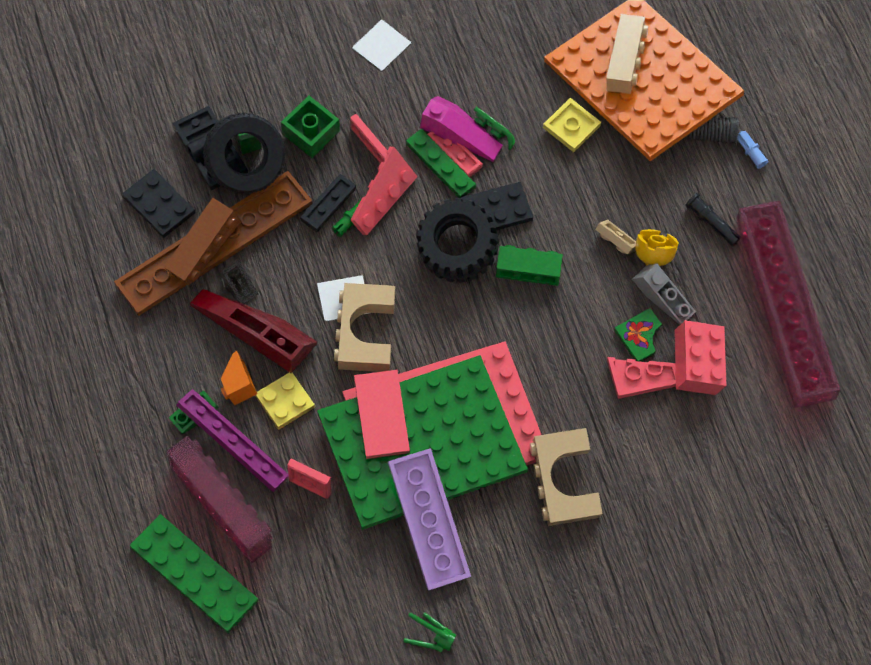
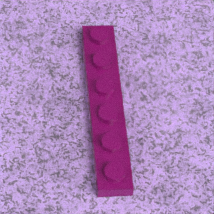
(232, 440)

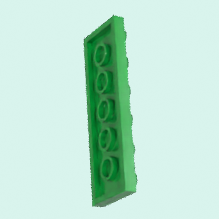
(194, 573)

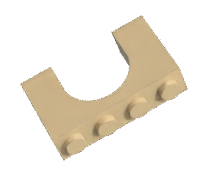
(356, 301)
(558, 506)

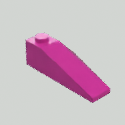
(452, 123)

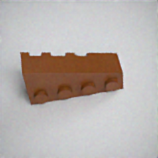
(203, 241)

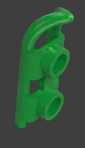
(497, 129)

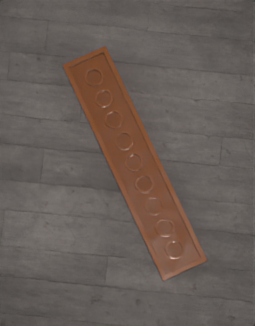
(259, 215)

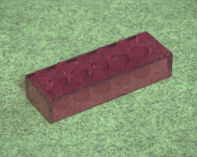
(220, 499)

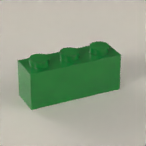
(529, 265)

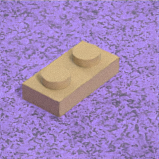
(612, 233)

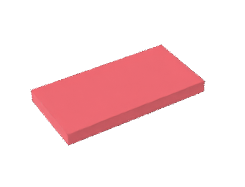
(381, 414)

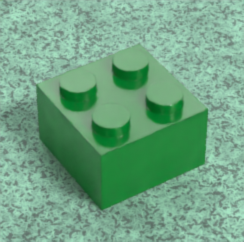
(310, 126)

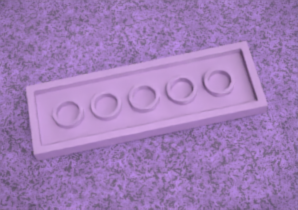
(429, 519)

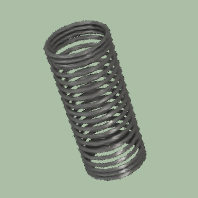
(733, 134)

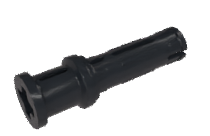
(706, 213)

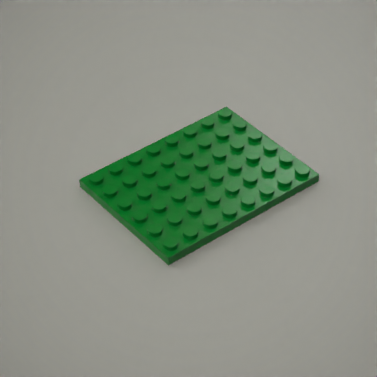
(444, 410)

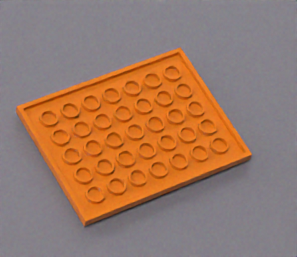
(674, 85)

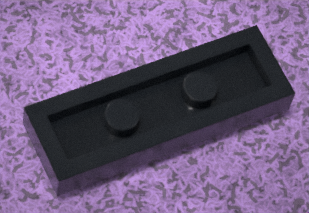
(328, 203)

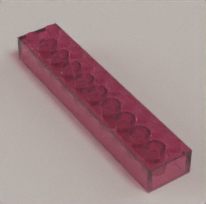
(787, 304)

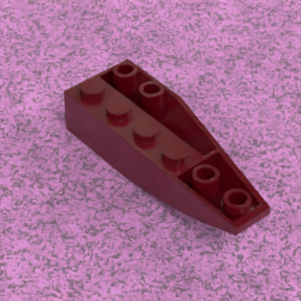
(260, 330)

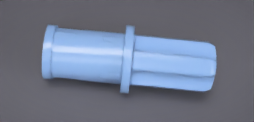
(752, 149)

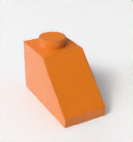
(237, 381)

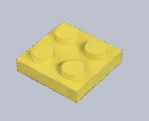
(572, 124)
(285, 400)

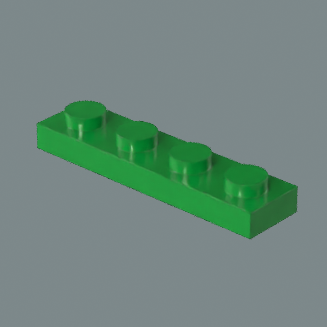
(441, 164)

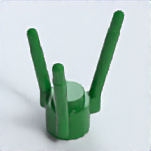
(444, 636)

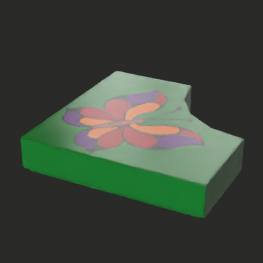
(638, 334)

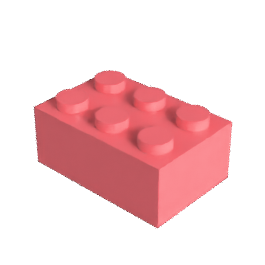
(700, 357)

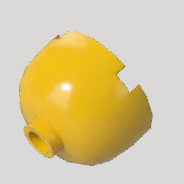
(655, 248)

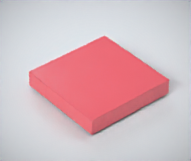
(309, 479)

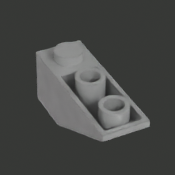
(663, 293)

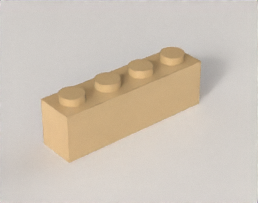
(626, 53)

